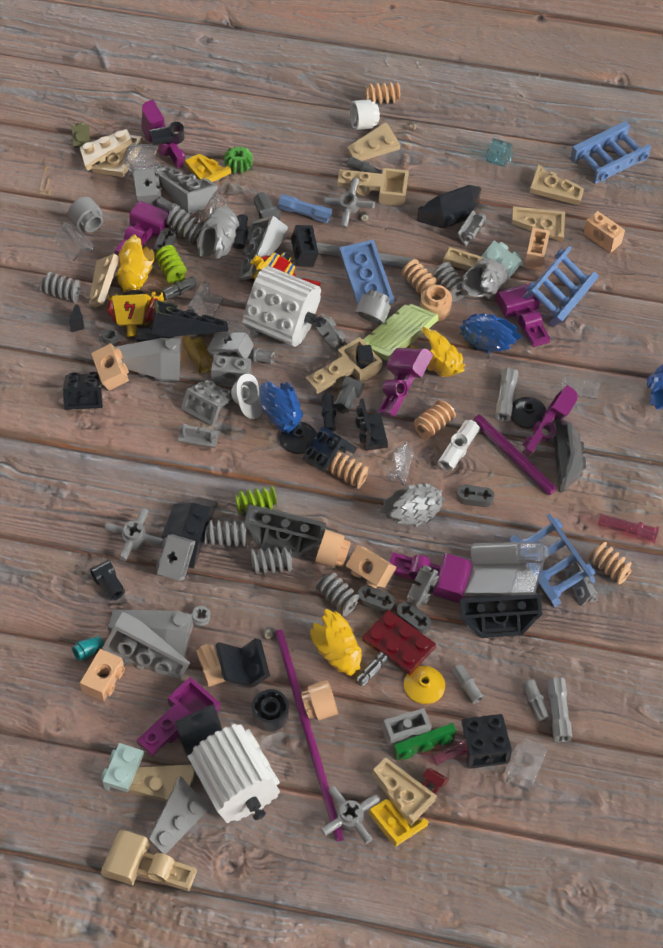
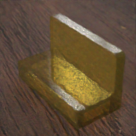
(198, 354)

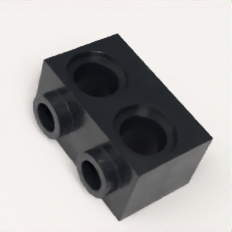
(304, 245)

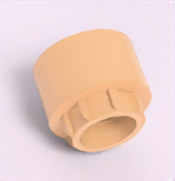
(437, 300)
(333, 549)
(319, 701)

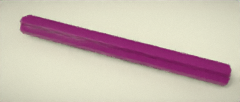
(519, 459)

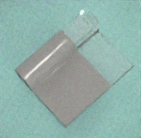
(506, 568)

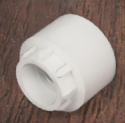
(364, 114)

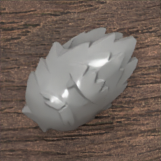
(218, 233)
(484, 278)
(413, 504)

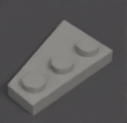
(180, 813)

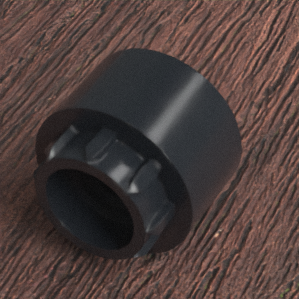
(270, 700)

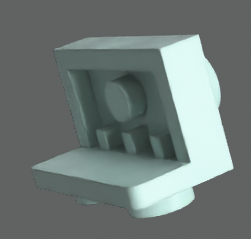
(501, 254)
(122, 768)

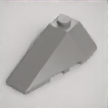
(186, 190)
(262, 239)
(154, 358)
(171, 626)
(144, 648)

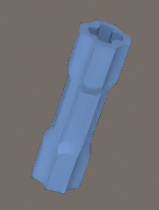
(292, 204)

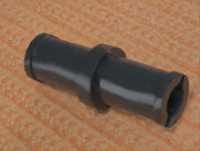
(241, 232)
(328, 412)

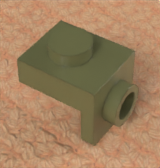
(80, 134)

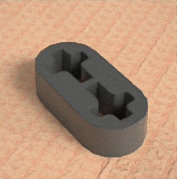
(161, 240)
(475, 496)
(375, 599)
(415, 615)

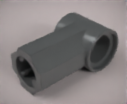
(265, 206)
(349, 392)

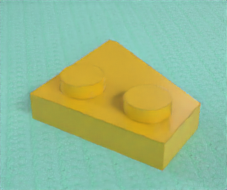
(206, 168)
(393, 823)

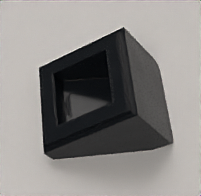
(76, 319)
(364, 356)

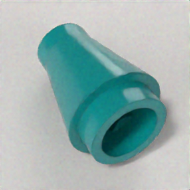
(84, 649)

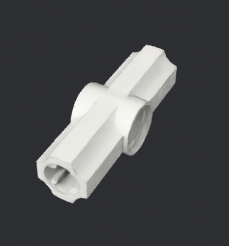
(454, 452)

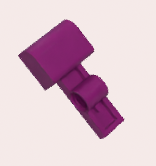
(152, 120)
(146, 221)
(513, 304)
(405, 366)
(559, 408)
(452, 573)
(183, 702)

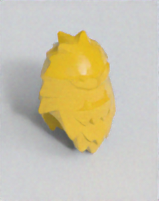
(134, 264)
(446, 358)
(337, 643)

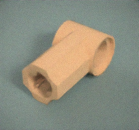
(210, 665)

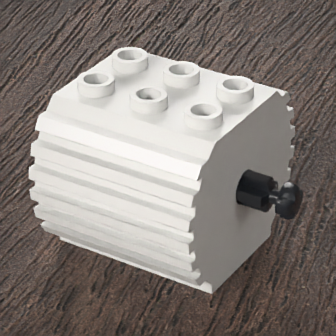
(282, 306)
(235, 773)

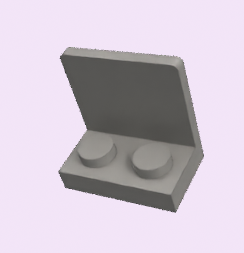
(205, 401)

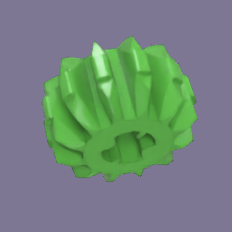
(238, 159)

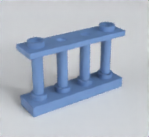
(605, 139)
(577, 292)
(555, 591)

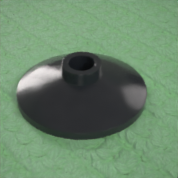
(527, 418)
(298, 443)

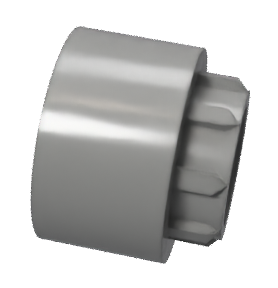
(86, 214)
(373, 307)

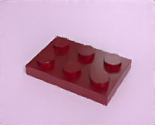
(399, 641)

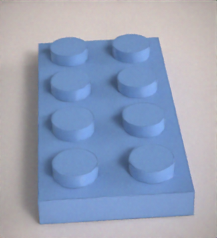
(365, 269)

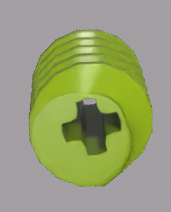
(170, 264)
(259, 499)

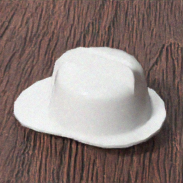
(246, 394)

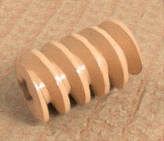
(387, 93)
(418, 276)
(433, 419)
(347, 470)
(610, 563)

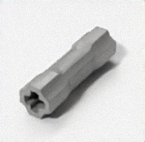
(506, 395)
(561, 725)

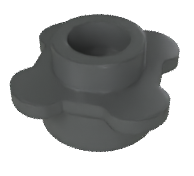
(110, 333)

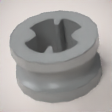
(201, 609)

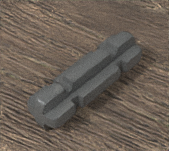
(371, 669)

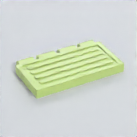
(400, 330)

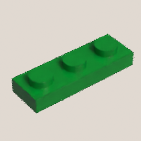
(424, 742)

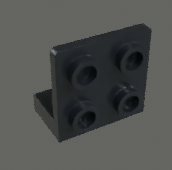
(82, 391)
(371, 428)
(325, 447)
(243, 665)
(197, 728)
(486, 741)

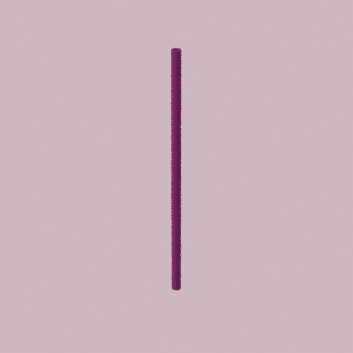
(308, 732)

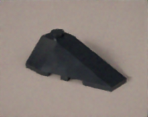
(173, 322)

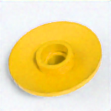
(421, 692)

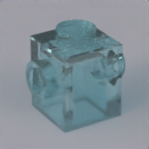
(499, 152)

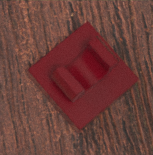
(435, 778)

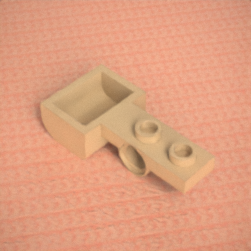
(390, 183)
(345, 365)
(130, 859)

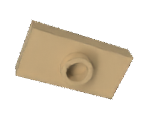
(460, 258)

